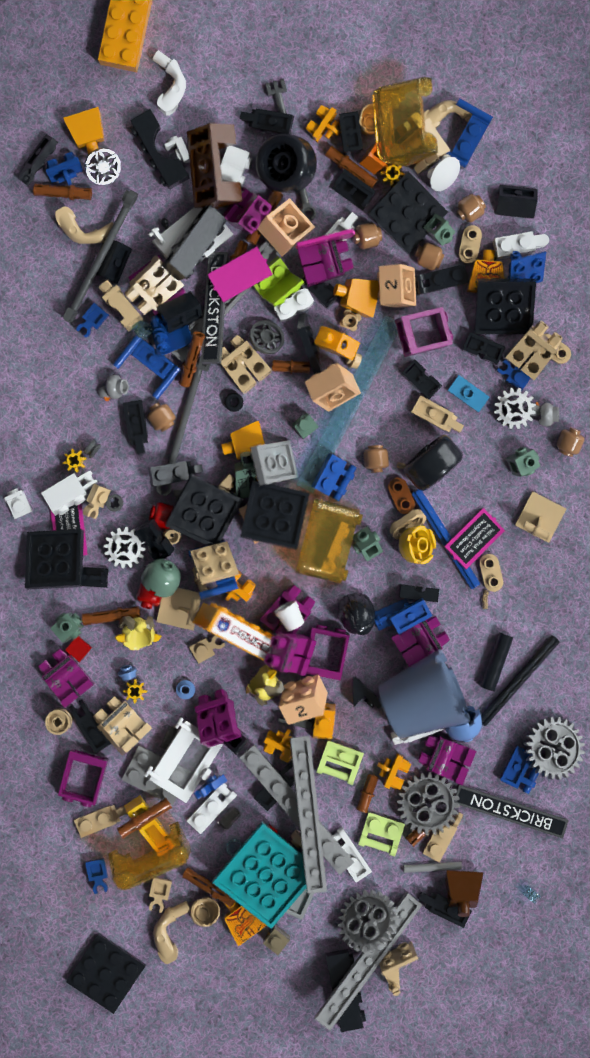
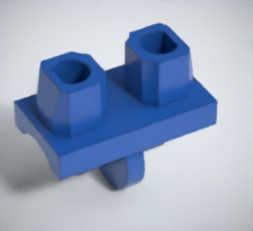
(64, 171)

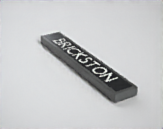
(213, 314)
(511, 811)

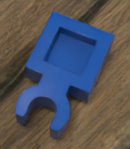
(94, 318)
(515, 376)
(211, 784)
(97, 872)

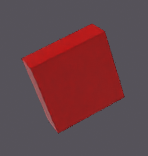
(78, 648)

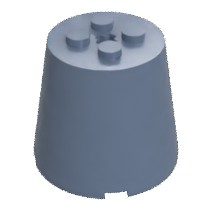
(423, 698)

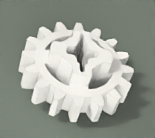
(509, 416)
(130, 554)

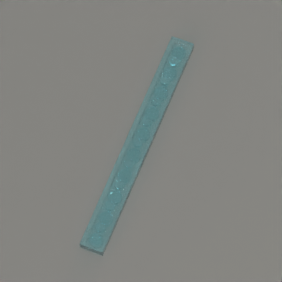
(344, 413)

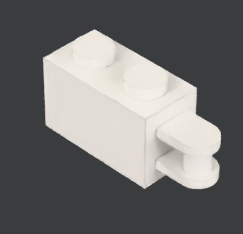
(525, 243)
(68, 492)

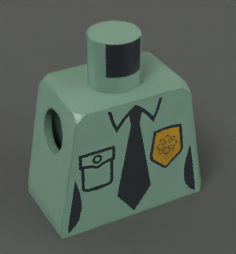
(244, 475)

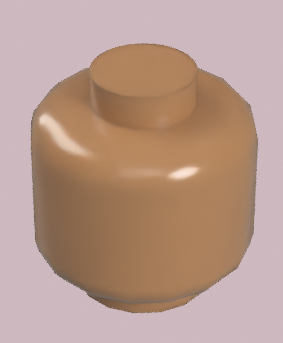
(471, 208)
(367, 235)
(429, 256)
(161, 417)
(570, 441)
(376, 458)

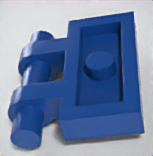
(330, 473)
(516, 769)

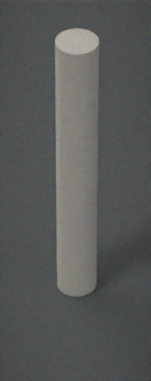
(432, 867)

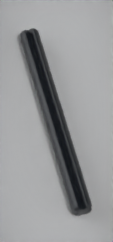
(519, 680)

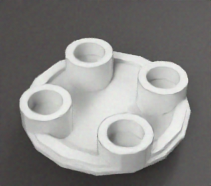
(444, 173)

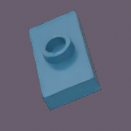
(468, 393)

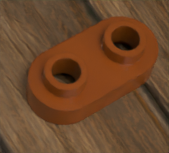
(401, 496)

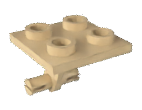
(540, 517)
(213, 564)
(179, 609)
(395, 959)

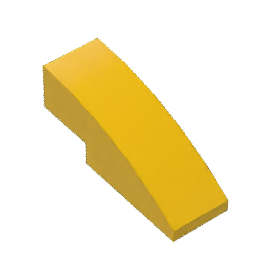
(153, 830)

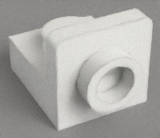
(182, 151)
(18, 503)

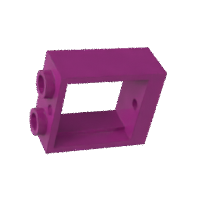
(406, 334)
(327, 673)
(87, 758)

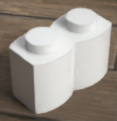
(234, 165)
(298, 302)

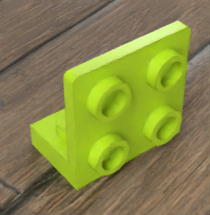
(279, 285)

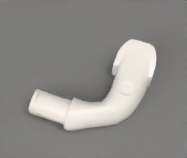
(168, 102)

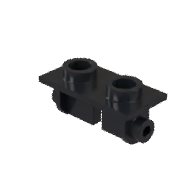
(95, 577)

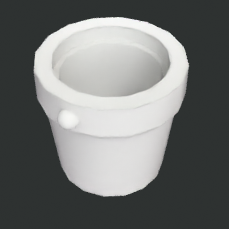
(289, 615)

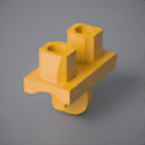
(327, 116)
(243, 591)
(279, 741)
(398, 763)

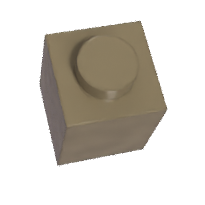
(276, 939)

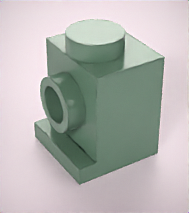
(443, 233)
(305, 425)

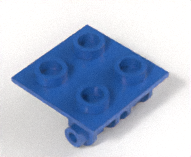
(527, 267)
(169, 342)

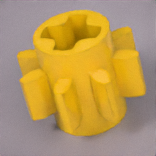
(387, 176)
(80, 459)
(129, 690)

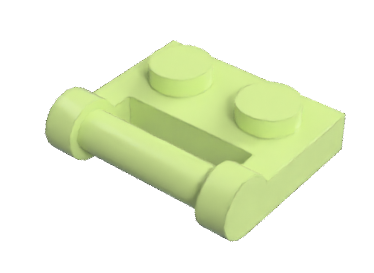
(342, 756)
(382, 827)

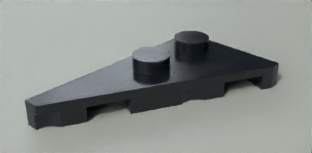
(306, 335)

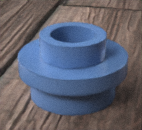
(127, 672)
(190, 685)

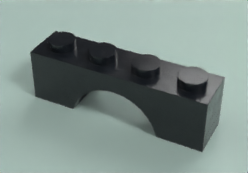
(171, 170)

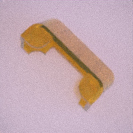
(401, 123)
(328, 541)
(130, 873)

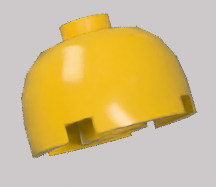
(417, 544)

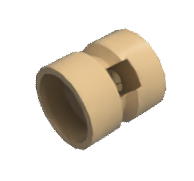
(58, 721)

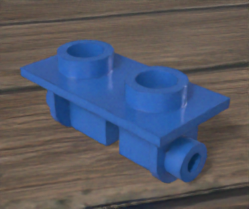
(382, 616)

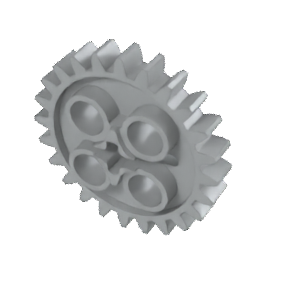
(548, 764)
(436, 819)
(353, 916)

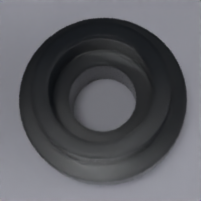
(229, 397)

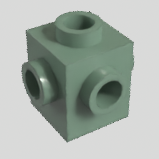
(523, 462)
(364, 540)
(61, 628)

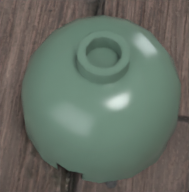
(161, 577)

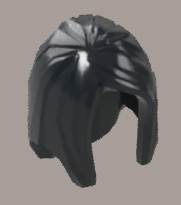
(356, 613)

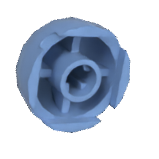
(469, 730)

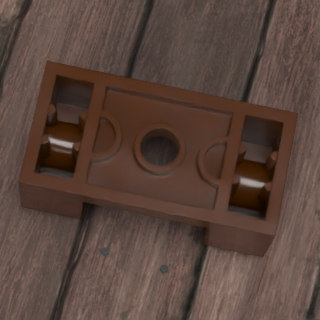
(207, 181)

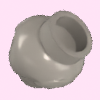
(114, 388)
(547, 412)

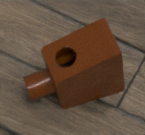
(463, 890)

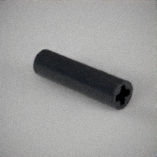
(496, 662)

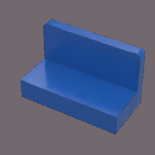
(410, 616)

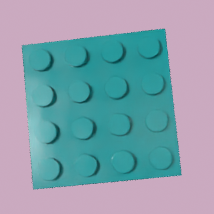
(264, 875)

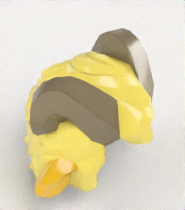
(137, 632)
(265, 685)

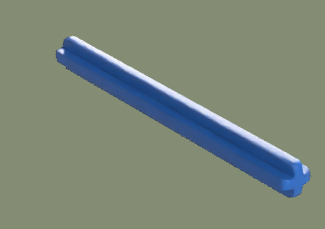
(443, 535)

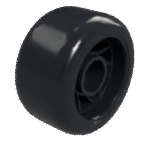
(274, 159)
(433, 462)

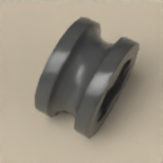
(92, 449)
(120, 501)

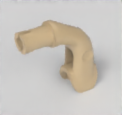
(444, 108)
(66, 220)
(166, 949)

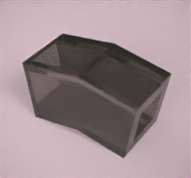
(170, 734)
(229, 818)

